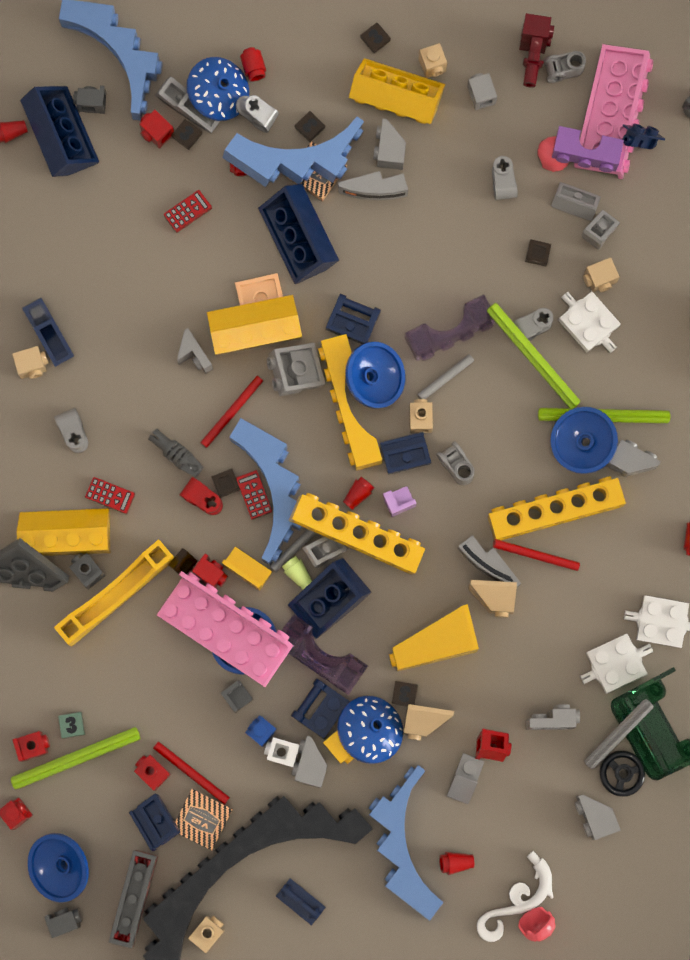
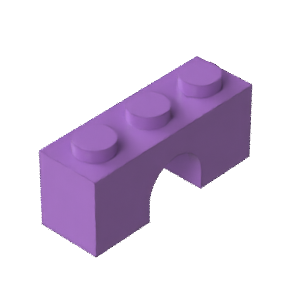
(568, 149)

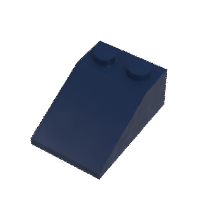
(329, 597)

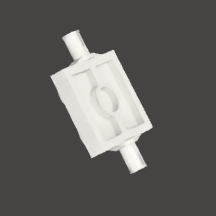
(589, 322)
(661, 621)
(616, 663)

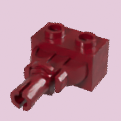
(535, 36)

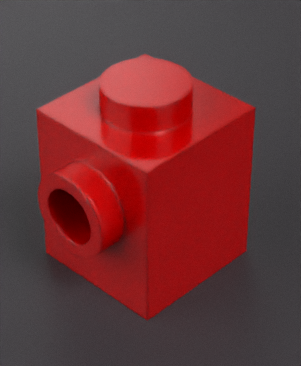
(155, 128)
(151, 772)

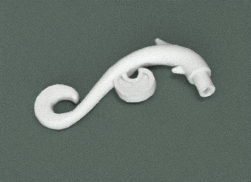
(545, 888)

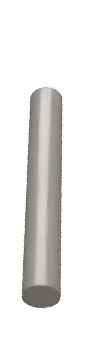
(457, 368)
(292, 550)

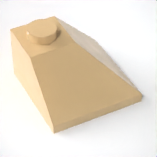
(495, 596)
(423, 720)

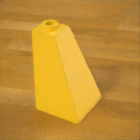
(440, 641)

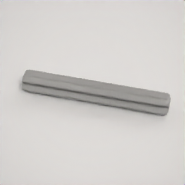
(618, 734)

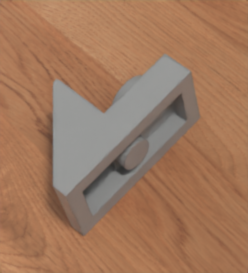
(600, 229)
(190, 348)
(323, 551)
(465, 778)

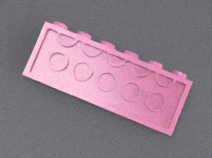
(616, 99)
(225, 629)

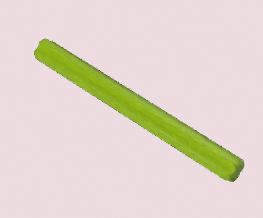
(533, 356)
(626, 416)
(75, 758)

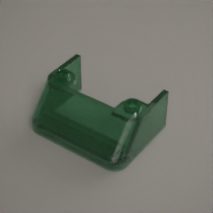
(653, 736)

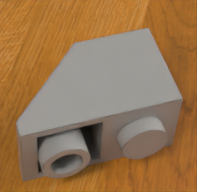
(391, 147)
(631, 460)
(312, 766)
(598, 817)

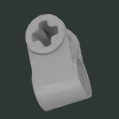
(562, 66)
(257, 112)
(504, 182)
(530, 324)
(71, 427)
(454, 460)

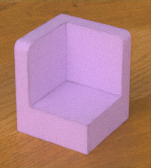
(399, 501)

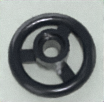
(609, 761)

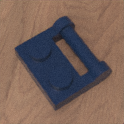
(355, 328)
(326, 713)

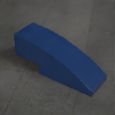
(48, 332)

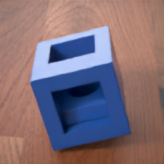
(260, 731)

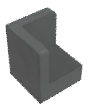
(236, 696)

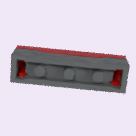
(133, 899)

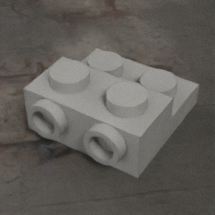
(295, 369)
(558, 719)

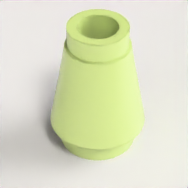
(297, 572)

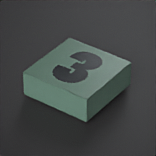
(71, 725)

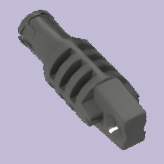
(177, 454)

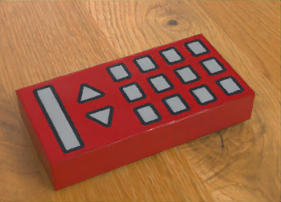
(187, 211)
(254, 494)
(110, 495)

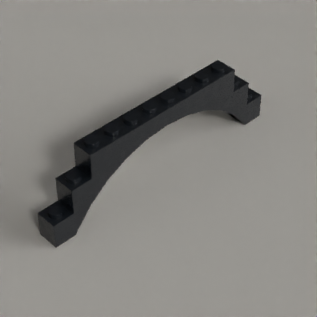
(276, 825)

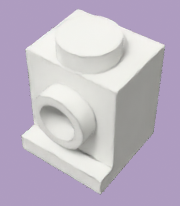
(291, 752)

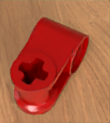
(199, 495)

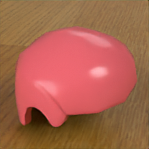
(545, 155)
(537, 924)

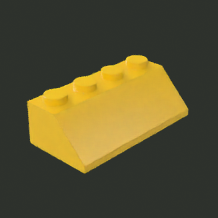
(396, 91)
(254, 325)
(66, 531)

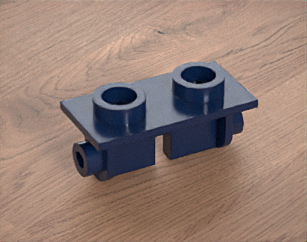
(641, 137)
(300, 901)

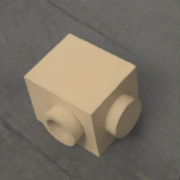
(432, 60)
(601, 275)
(30, 362)
(421, 416)
(207, 933)

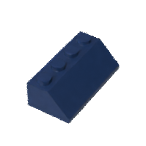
(59, 130)
(298, 233)

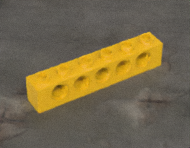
(612, 500)
(303, 517)

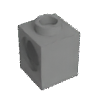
(482, 91)

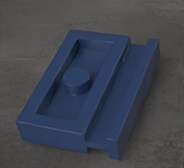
(405, 453)
(154, 822)

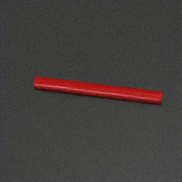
(230, 413)
(537, 555)
(190, 772)

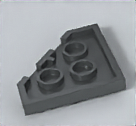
(27, 567)

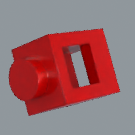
(210, 572)
(493, 745)
(22, 750)
(15, 813)

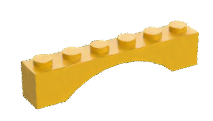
(363, 446)
(98, 608)

